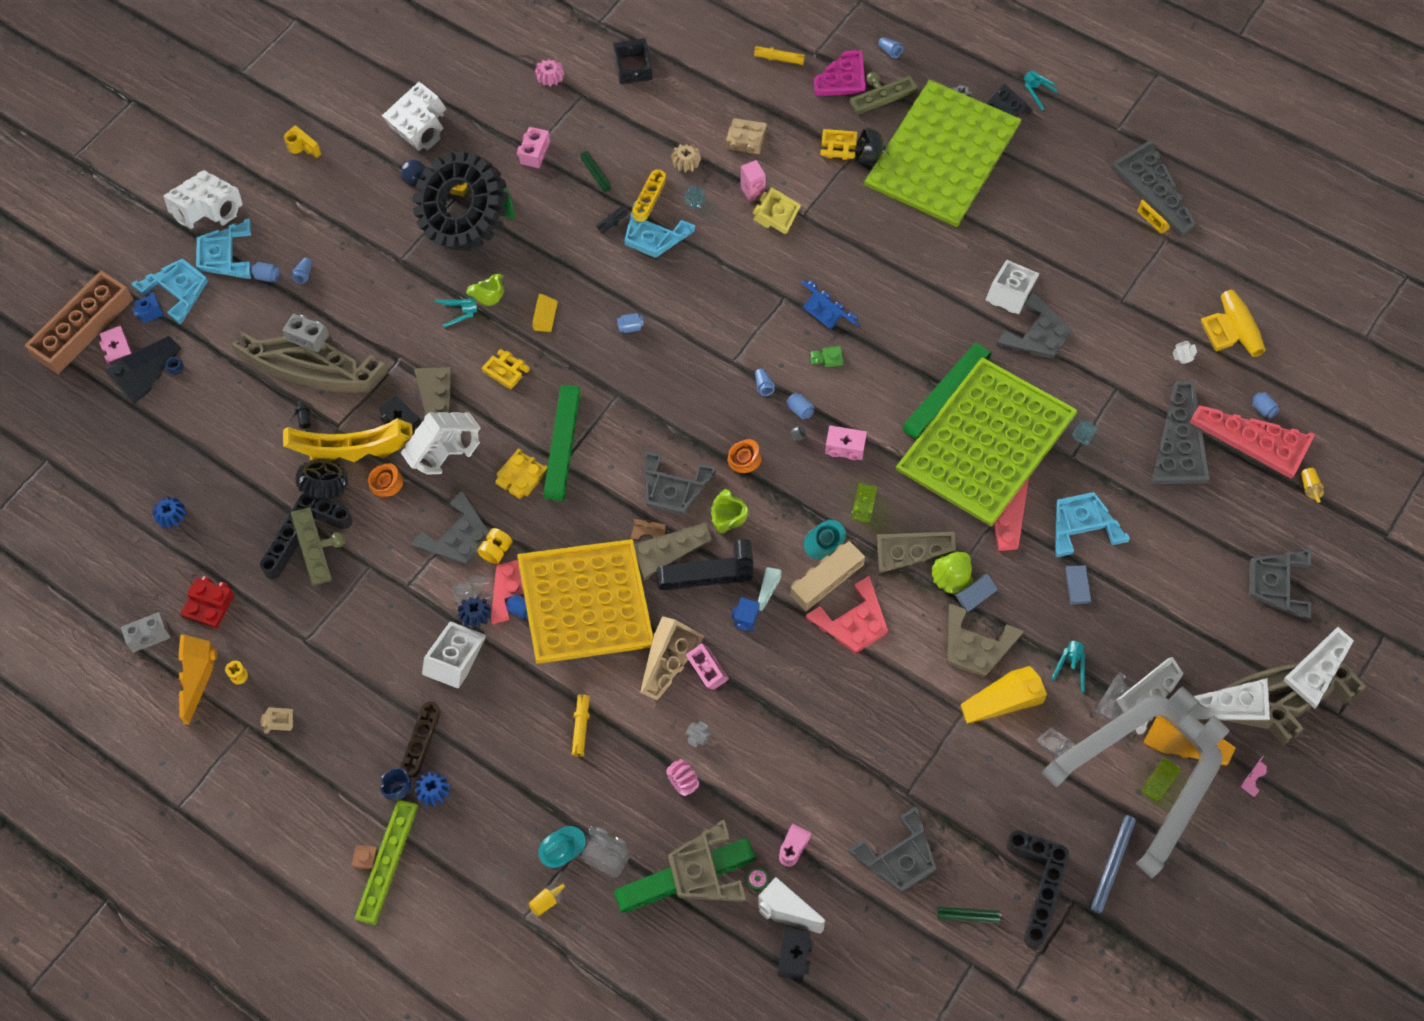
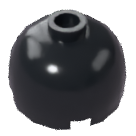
(870, 146)

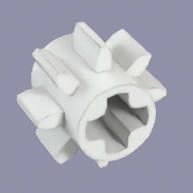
(1184, 352)

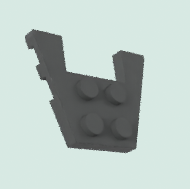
(1044, 336)
(673, 492)
(461, 540)
(1271, 582)
(905, 862)

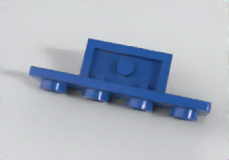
(825, 309)

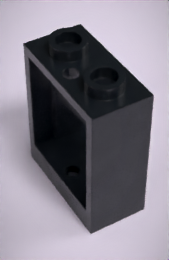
(638, 48)

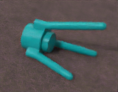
(1034, 80)
(467, 305)
(1075, 654)

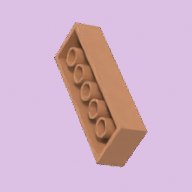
(79, 322)

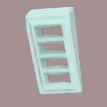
(770, 582)

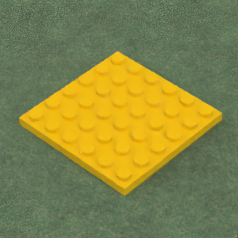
(585, 601)

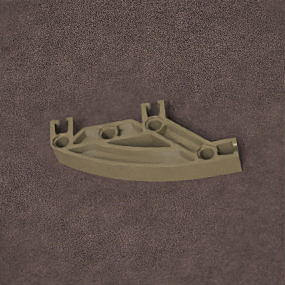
(283, 361)
(1293, 704)

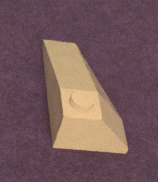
(668, 655)

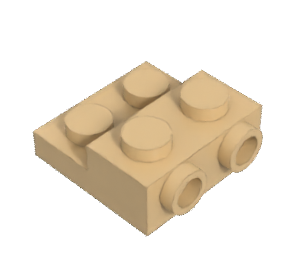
(746, 136)

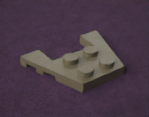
(973, 651)
(695, 871)

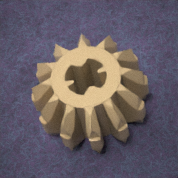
(686, 158)

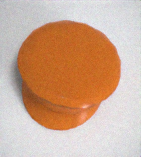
(744, 456)
(385, 480)

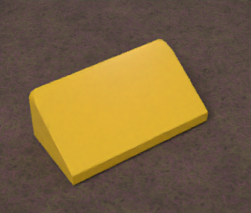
(1153, 217)
(544, 313)

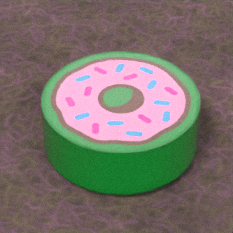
(757, 879)

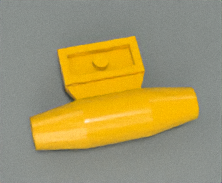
(1235, 325)

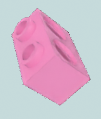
(533, 147)

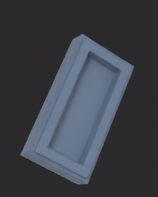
(1078, 585)
(976, 592)

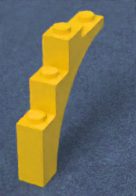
(351, 446)

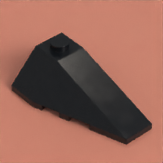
(139, 370)

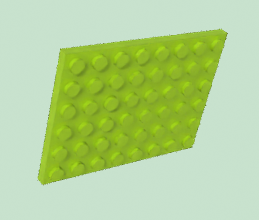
(942, 153)
(986, 441)

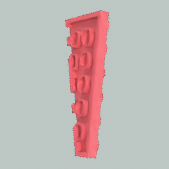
(1262, 440)
(1009, 524)

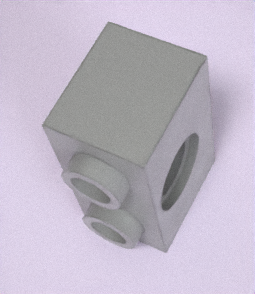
(145, 632)

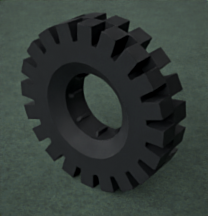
(485, 206)

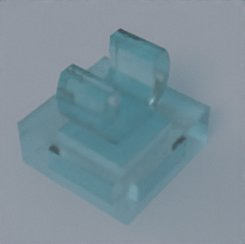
(1084, 432)

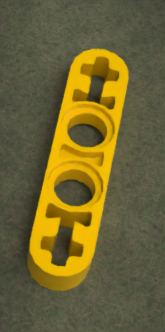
(649, 195)

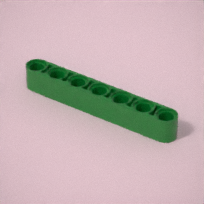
(940, 395)
(562, 443)
(663, 885)

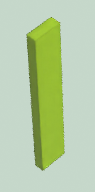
(386, 862)

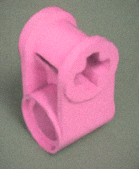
(794, 842)

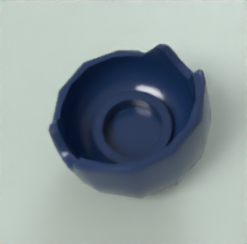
(412, 171)
(395, 784)

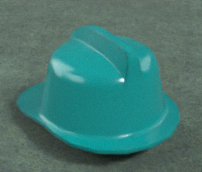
(824, 539)
(561, 846)

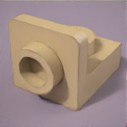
(277, 719)

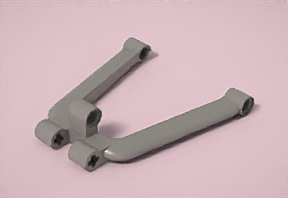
(1201, 736)

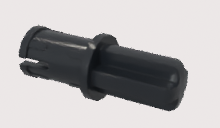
(612, 219)

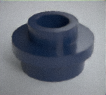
(174, 361)

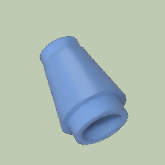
(891, 47)
(302, 271)
(765, 385)

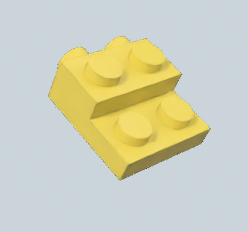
(776, 210)

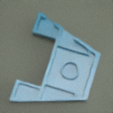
(653, 238)
(215, 251)
(180, 281)
(1081, 515)

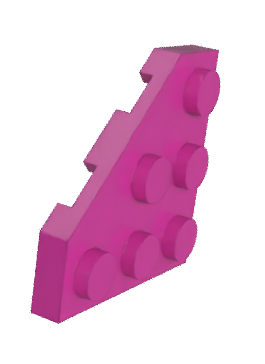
(842, 76)

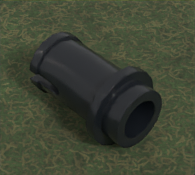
(303, 416)

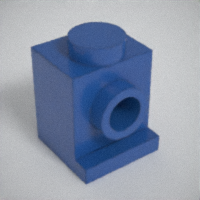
(147, 308)

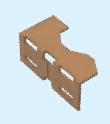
(640, 531)

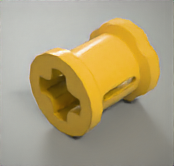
(236, 672)

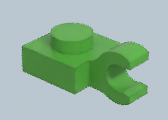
(830, 357)

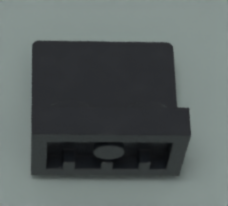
(1008, 102)

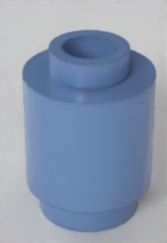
(266, 272)
(630, 323)
(1265, 405)
(800, 406)

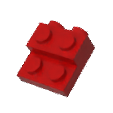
(207, 602)

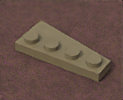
(911, 548)

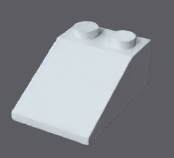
(1012, 287)
(453, 654)
(787, 908)

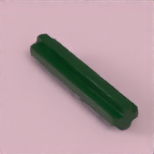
(595, 171)
(969, 915)

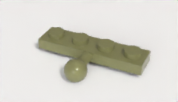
(882, 94)
(313, 547)

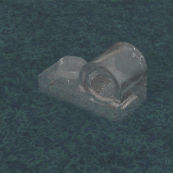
(1054, 743)

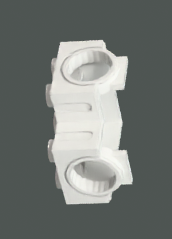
(415, 114)
(202, 197)
(438, 438)

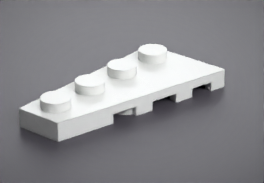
(1316, 671)
(1156, 683)
(1235, 703)

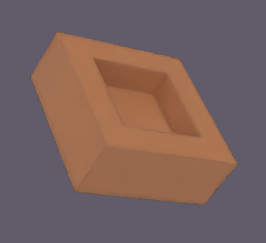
(364, 857)

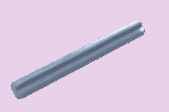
(1113, 864)

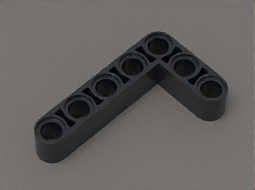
(289, 544)
(709, 571)
(1046, 884)

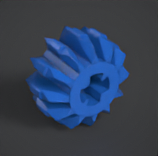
(169, 512)
(429, 783)

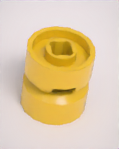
(496, 544)

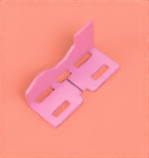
(1249, 783)

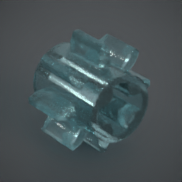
(694, 196)

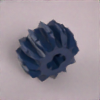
(474, 612)

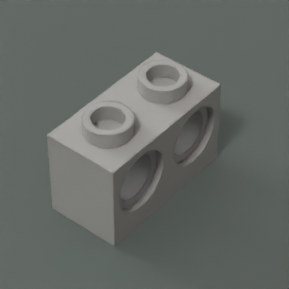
(305, 334)

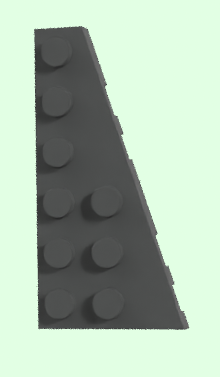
(1153, 183)
(1181, 448)

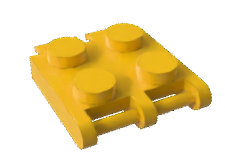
(520, 474)

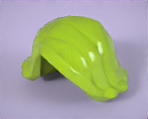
(488, 291)
(728, 512)
(953, 572)

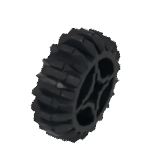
(321, 479)

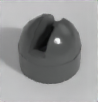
(798, 433)

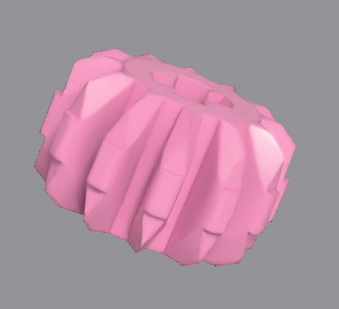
(549, 72)
(682, 777)

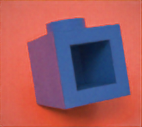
(746, 614)

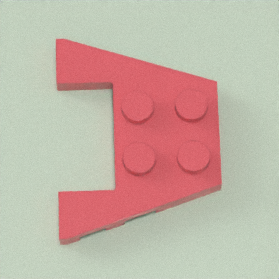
(506, 584)
(858, 626)

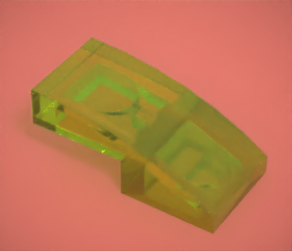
(864, 502)
(1160, 780)

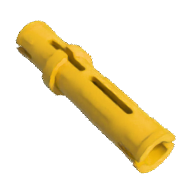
(772, 54)
(581, 717)

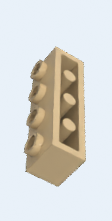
(827, 575)

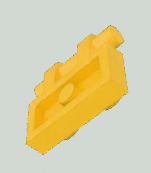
(838, 139)
(502, 372)

